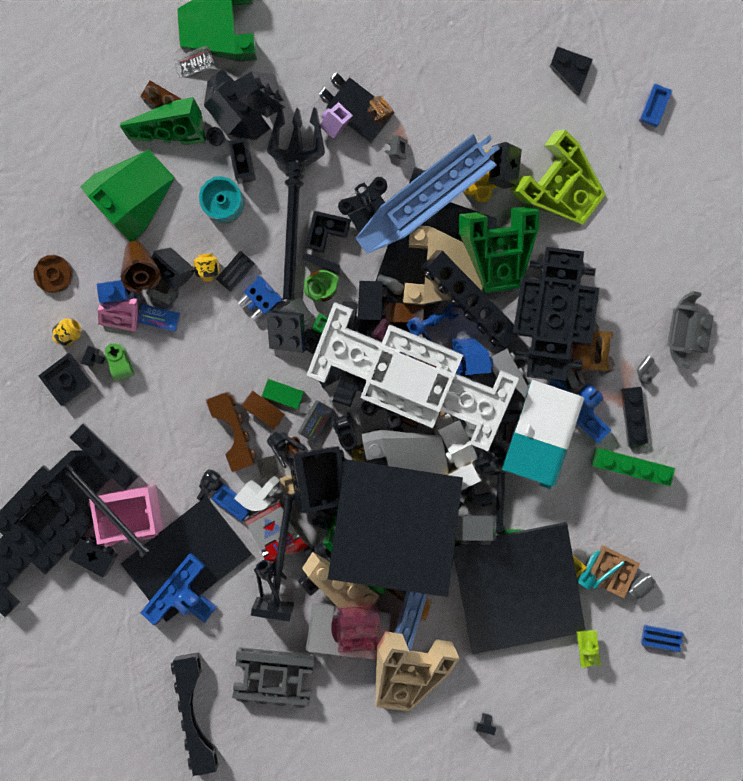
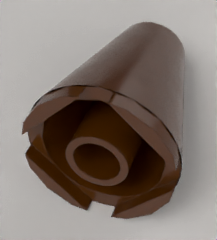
(138, 268)

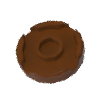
(53, 273)

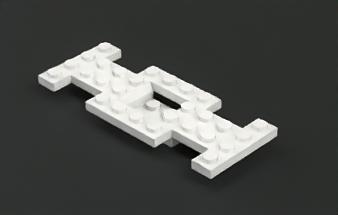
(409, 384)

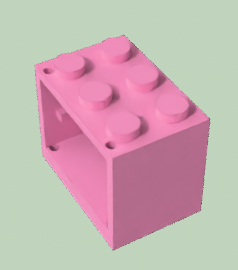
(135, 508)

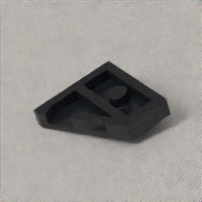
(571, 67)

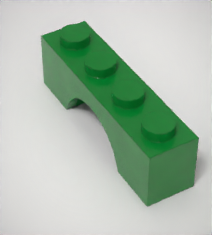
(633, 466)

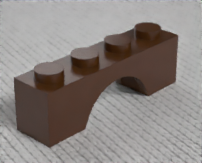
(224, 408)

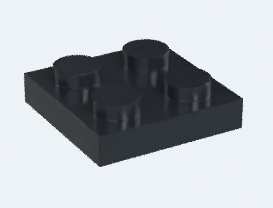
(286, 331)
(65, 379)

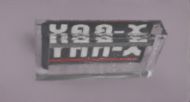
(193, 61)

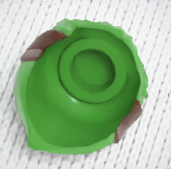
(321, 285)

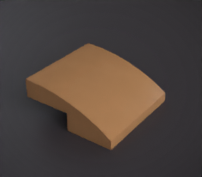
(619, 581)

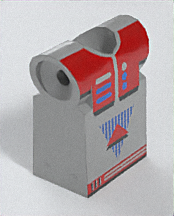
(266, 528)

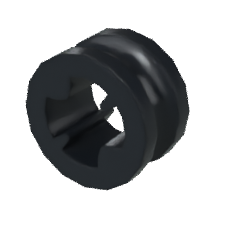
(219, 140)

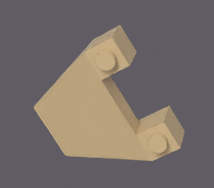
(433, 239)
(407, 675)

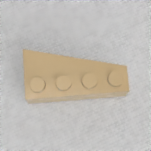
(340, 593)

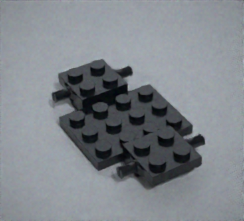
(555, 313)

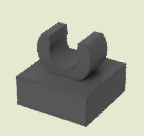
(398, 147)

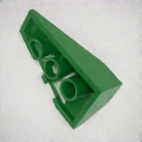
(171, 122)

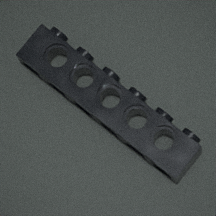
(433, 268)

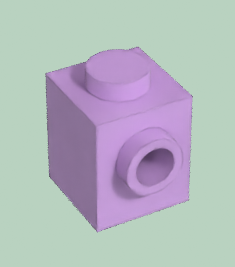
(335, 120)

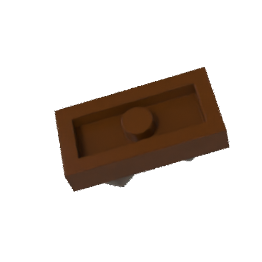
(157, 95)

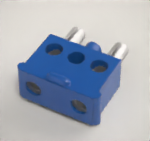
(268, 294)

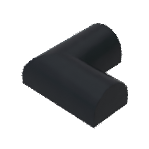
(325, 224)

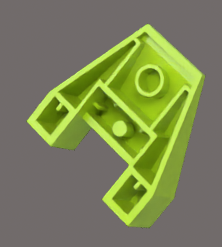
(567, 187)

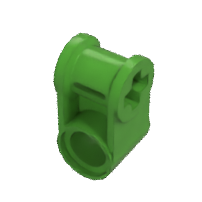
(119, 365)

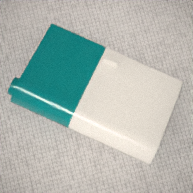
(543, 433)

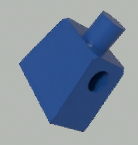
(113, 292)

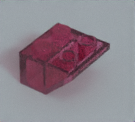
(358, 628)

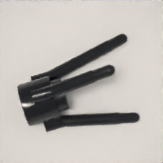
(277, 443)
(265, 571)

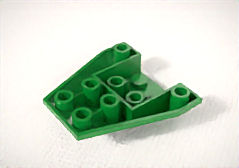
(130, 192)

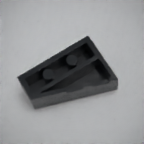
(260, 92)

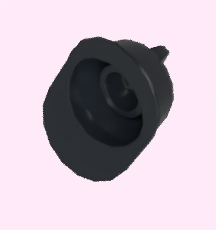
(493, 459)

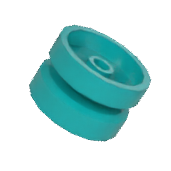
(215, 190)

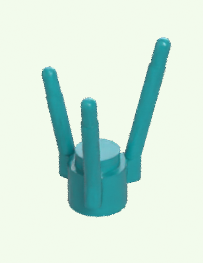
(587, 579)

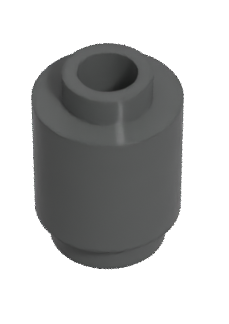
(641, 585)

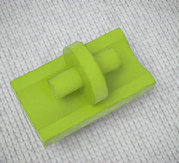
(588, 648)

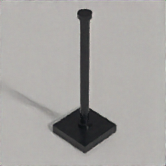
(509, 416)
(65, 468)
(269, 607)

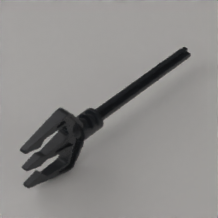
(295, 161)

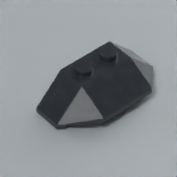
(229, 112)

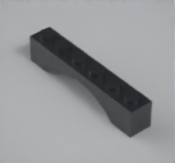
(201, 751)

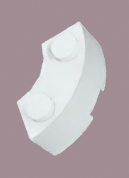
(455, 440)

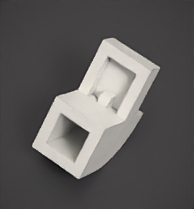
(255, 497)

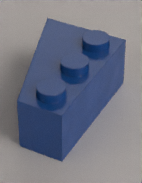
(474, 359)

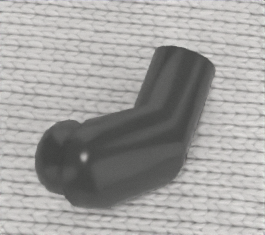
(392, 284)
(643, 370)

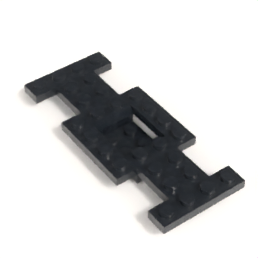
(58, 517)

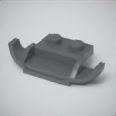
(689, 329)

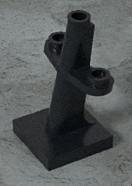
(364, 204)

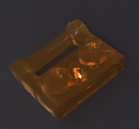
(587, 352)

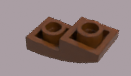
(401, 313)
(263, 410)

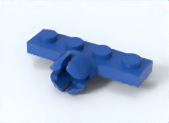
(587, 418)
(175, 592)

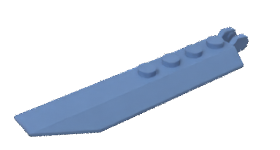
(427, 194)

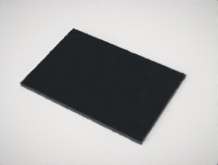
(197, 532)

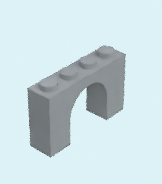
(322, 642)

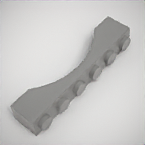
(506, 362)

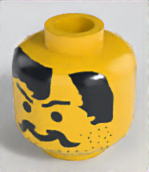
(206, 267)
(66, 332)

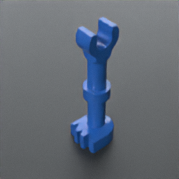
(417, 327)

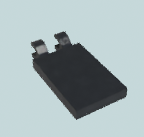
(356, 101)

